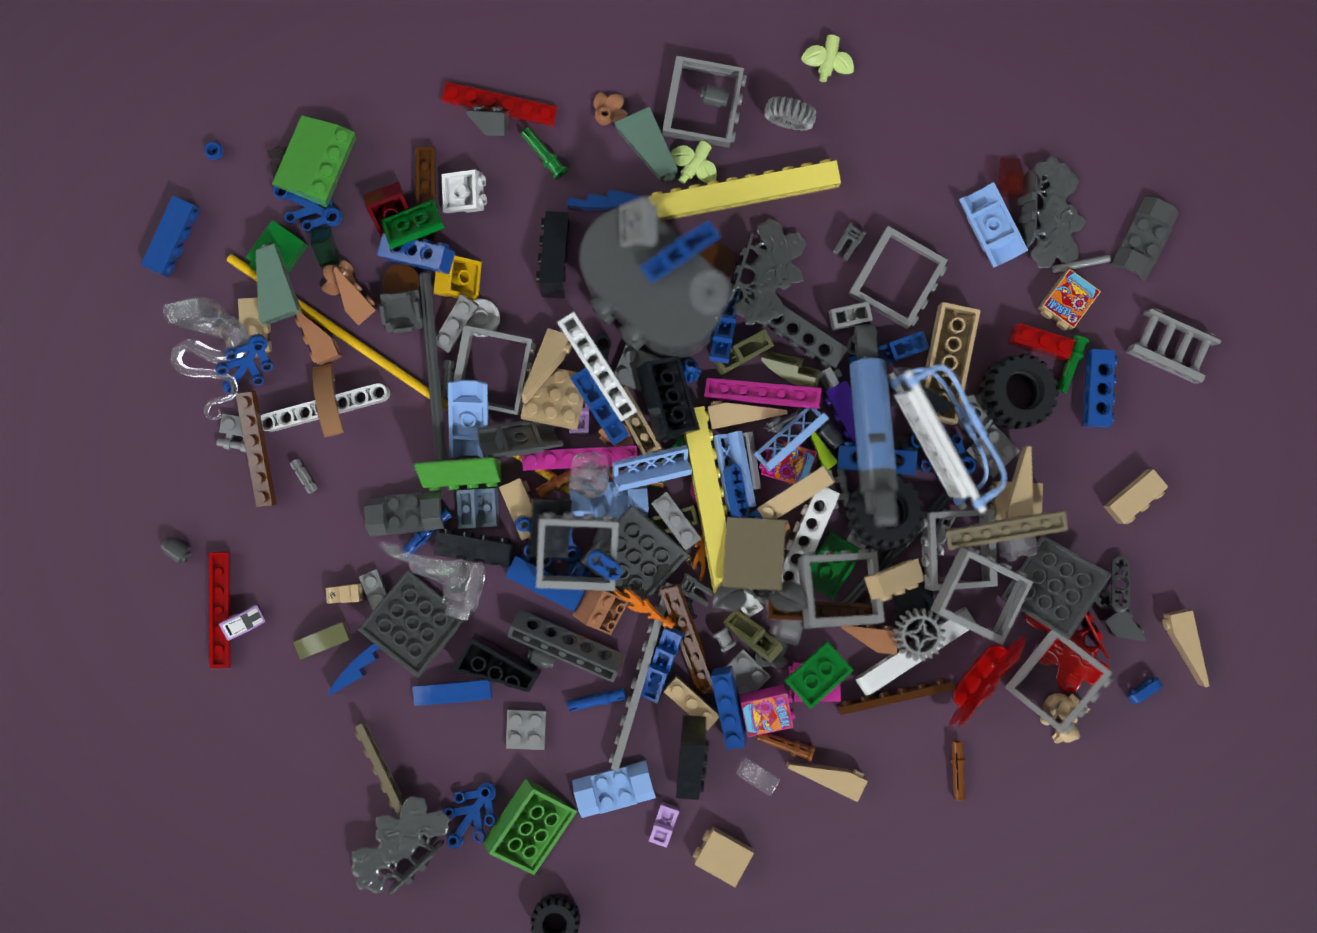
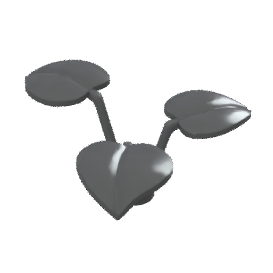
(789, 599)

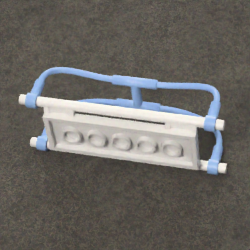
(935, 440)

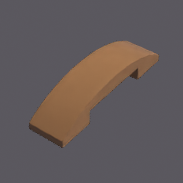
(326, 400)

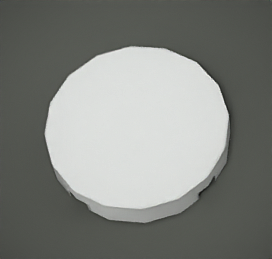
(485, 317)

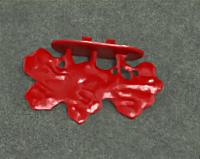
(1072, 666)
(982, 679)

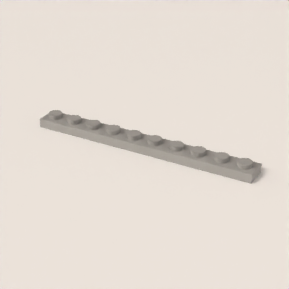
(637, 685)

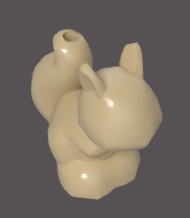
(1062, 706)

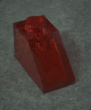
(1010, 178)

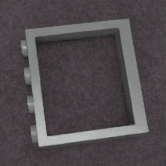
(711, 68)
(930, 286)
(463, 356)
(929, 559)
(571, 582)
(806, 585)
(1010, 609)
(1081, 708)

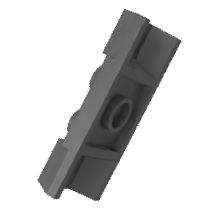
(1146, 237)
(516, 439)
(403, 513)

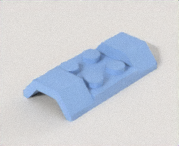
(993, 225)
(466, 413)
(610, 501)
(613, 789)

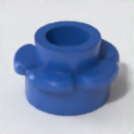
(214, 146)

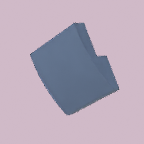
(477, 508)

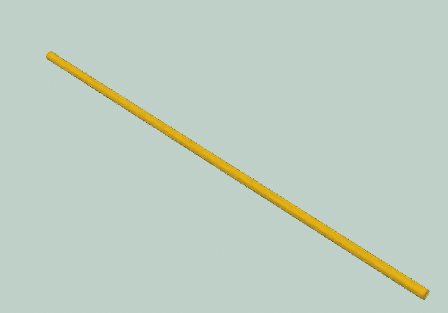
(367, 351)

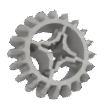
(790, 113)
(919, 641)

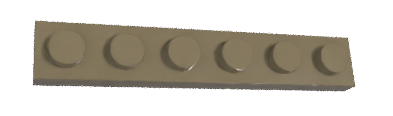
(1006, 529)
(380, 766)

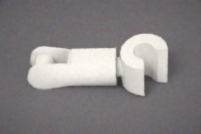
(940, 533)

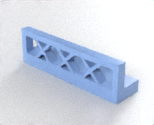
(813, 426)
(735, 454)
(651, 471)

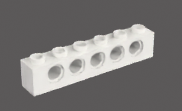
(597, 366)
(814, 534)

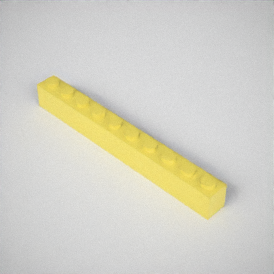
(747, 190)
(708, 495)

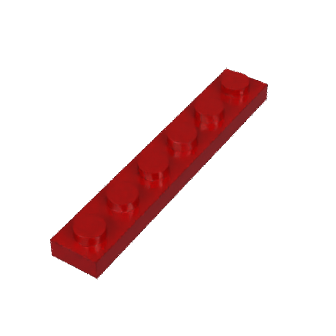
(517, 107)
(219, 609)

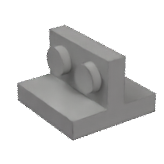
(638, 223)

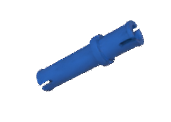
(422, 537)
(605, 697)

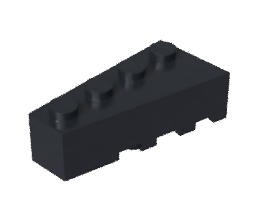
(553, 254)
(473, 548)
(495, 664)
(692, 758)

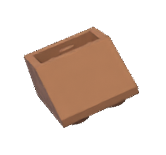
(600, 610)

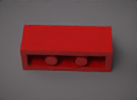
(1041, 341)

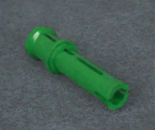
(549, 159)
(1071, 363)

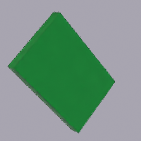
(412, 224)
(830, 576)
(818, 675)

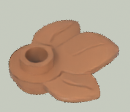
(609, 105)
(331, 286)

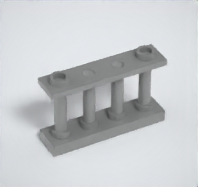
(1158, 357)

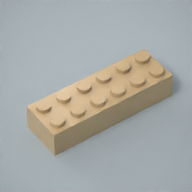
(952, 347)

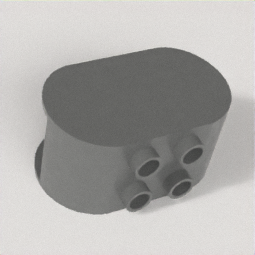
(649, 313)

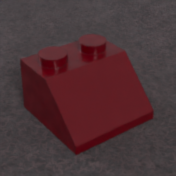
(385, 203)

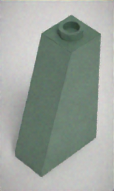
(646, 140)
(274, 287)

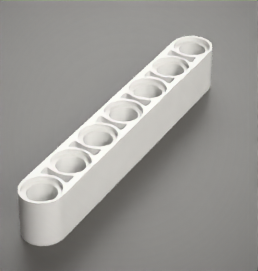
(296, 411)
(895, 665)

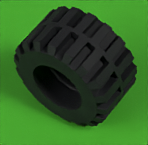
(555, 905)

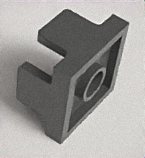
(401, 311)

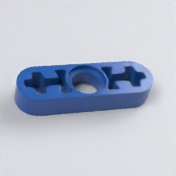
(732, 474)

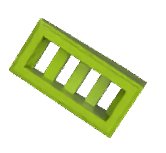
(824, 455)

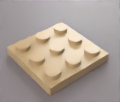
(555, 402)

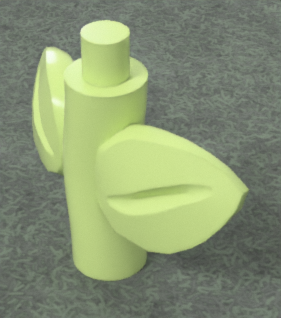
(828, 58)
(694, 162)

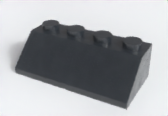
(667, 398)

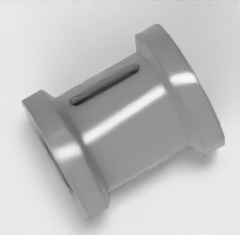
(724, 639)

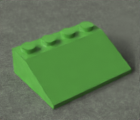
(315, 160)
(459, 473)
(529, 827)

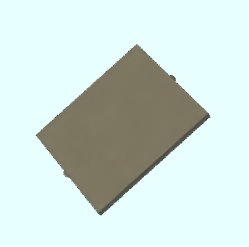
(754, 553)

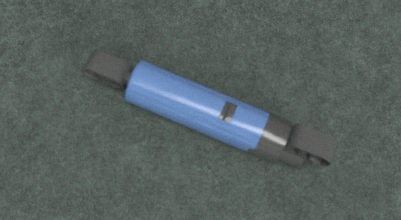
(873, 428)

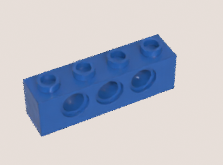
(419, 254)
(1092, 397)
(908, 466)

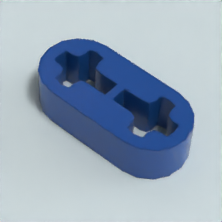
(608, 561)
(1144, 690)

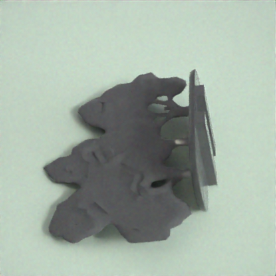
(1056, 217)
(771, 270)
(398, 841)

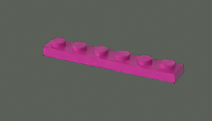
(763, 393)
(563, 457)

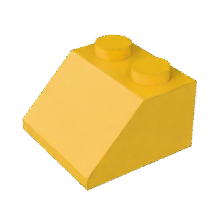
(462, 279)

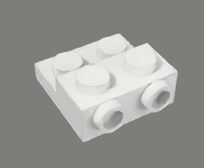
(463, 191)

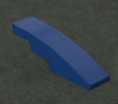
(602, 203)
(680, 252)
(724, 332)
(900, 348)
(599, 406)
(661, 664)
(355, 669)
(452, 692)

